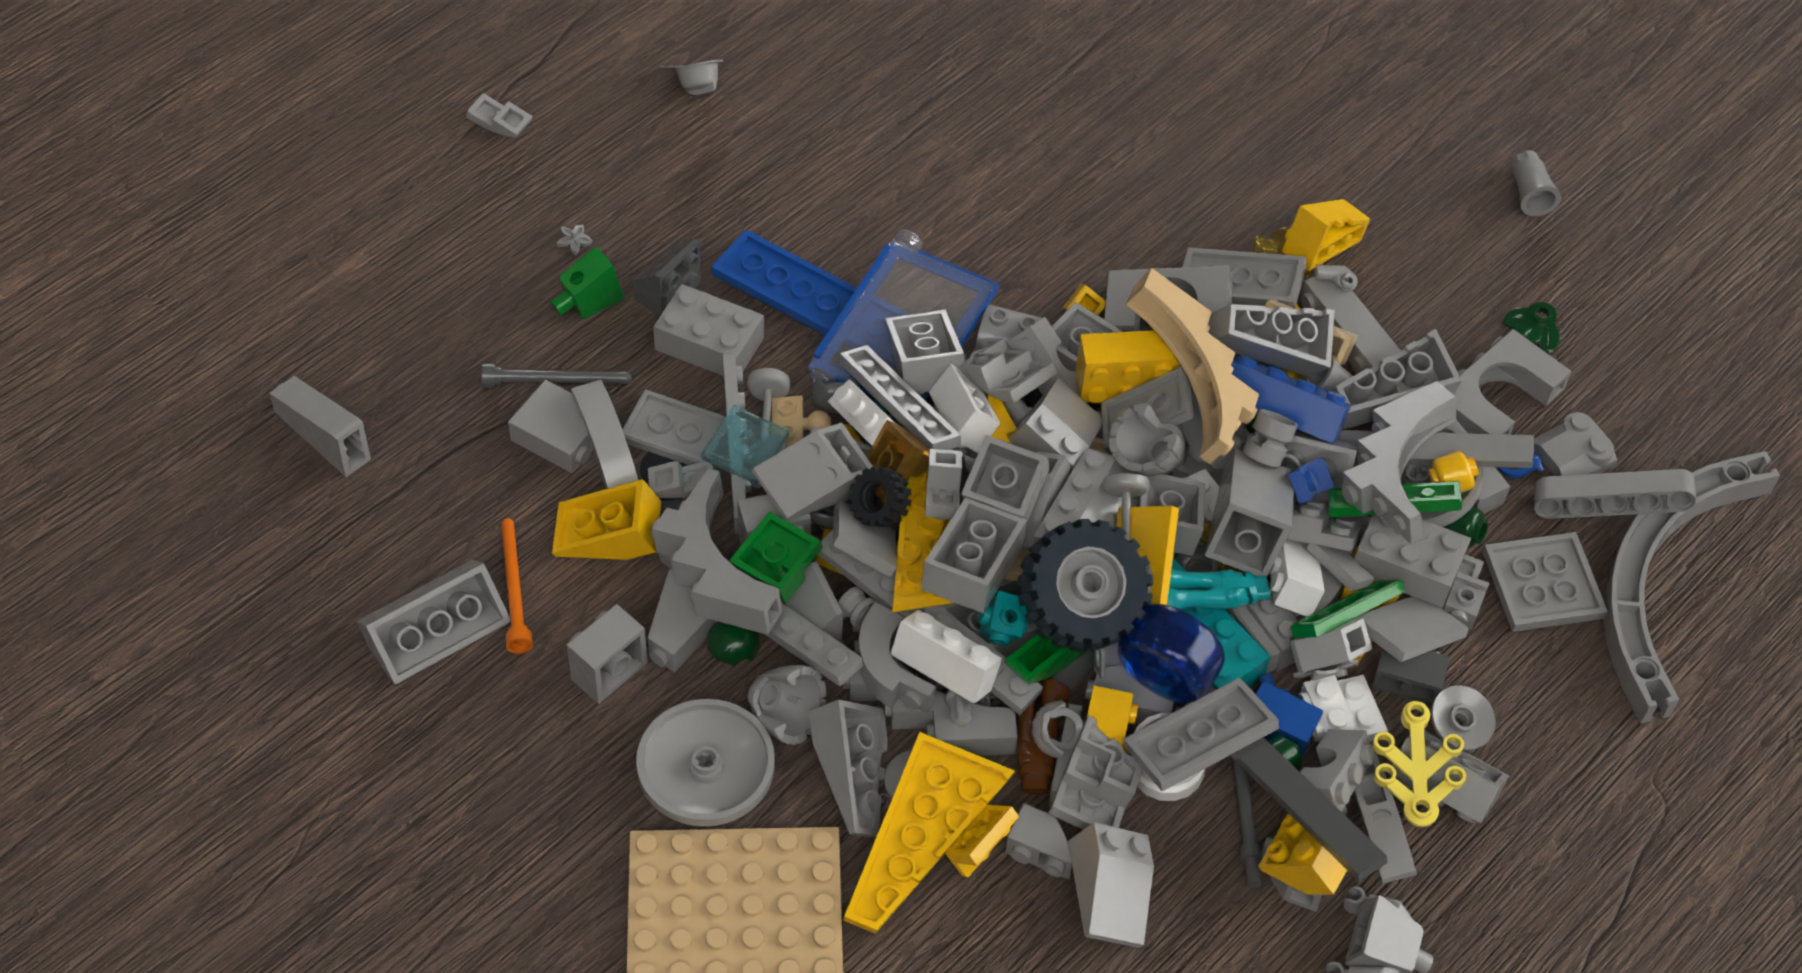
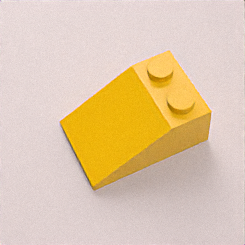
(608, 523)

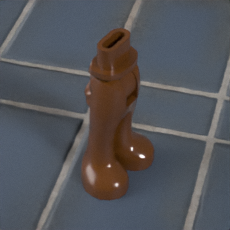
(1034, 765)

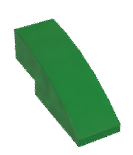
(1040, 659)

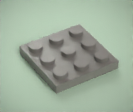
(1544, 581)

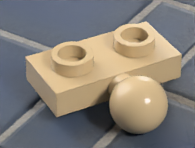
(789, 414)

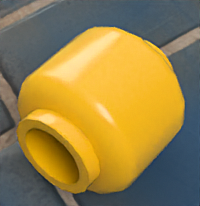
(1454, 468)

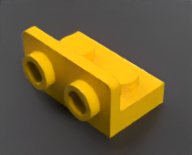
(981, 837)

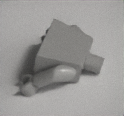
(1382, 938)

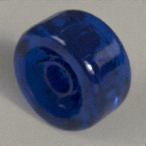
(1172, 654)

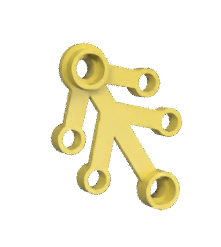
(1418, 768)

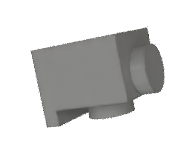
(1466, 598)

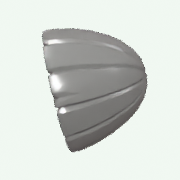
(1144, 443)
(783, 701)

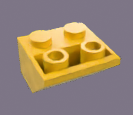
(1301, 861)

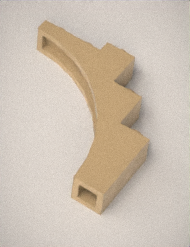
(1183, 326)

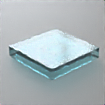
(744, 443)

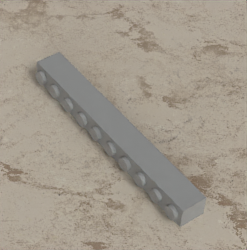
(1373, 346)

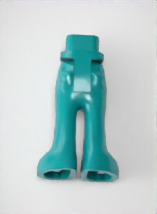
(1220, 589)

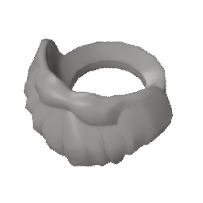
(1040, 732)

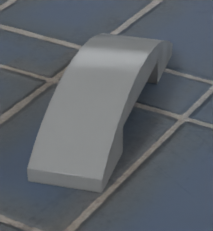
(605, 433)

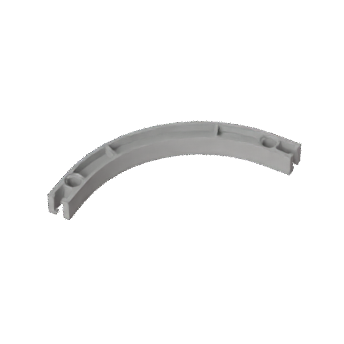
(1624, 594)

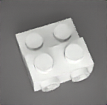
(1345, 705)

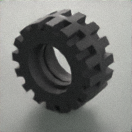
(864, 492)

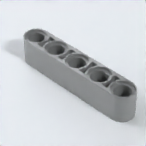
(1615, 494)

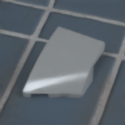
(1095, 781)

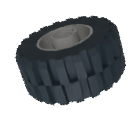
(1084, 585)

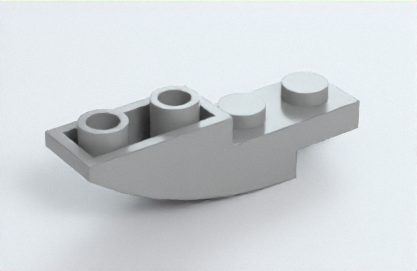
(1384, 825)

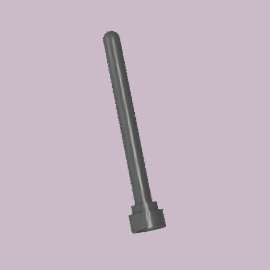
(495, 376)

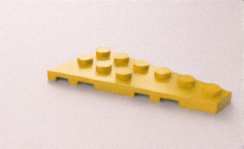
(915, 542)
(930, 809)

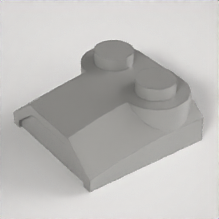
(1576, 447)

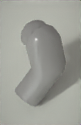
(1339, 275)

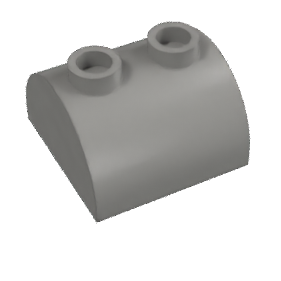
(1003, 323)

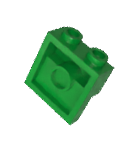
(777, 555)

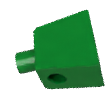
(588, 286)

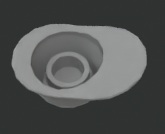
(698, 77)

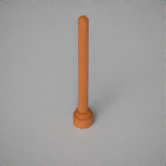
(518, 637)

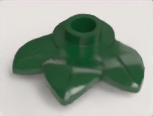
(1534, 328)

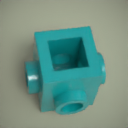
(1003, 619)

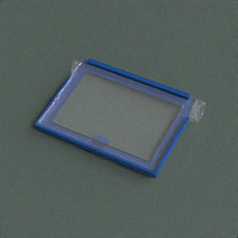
(899, 285)

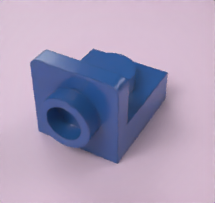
(1311, 479)

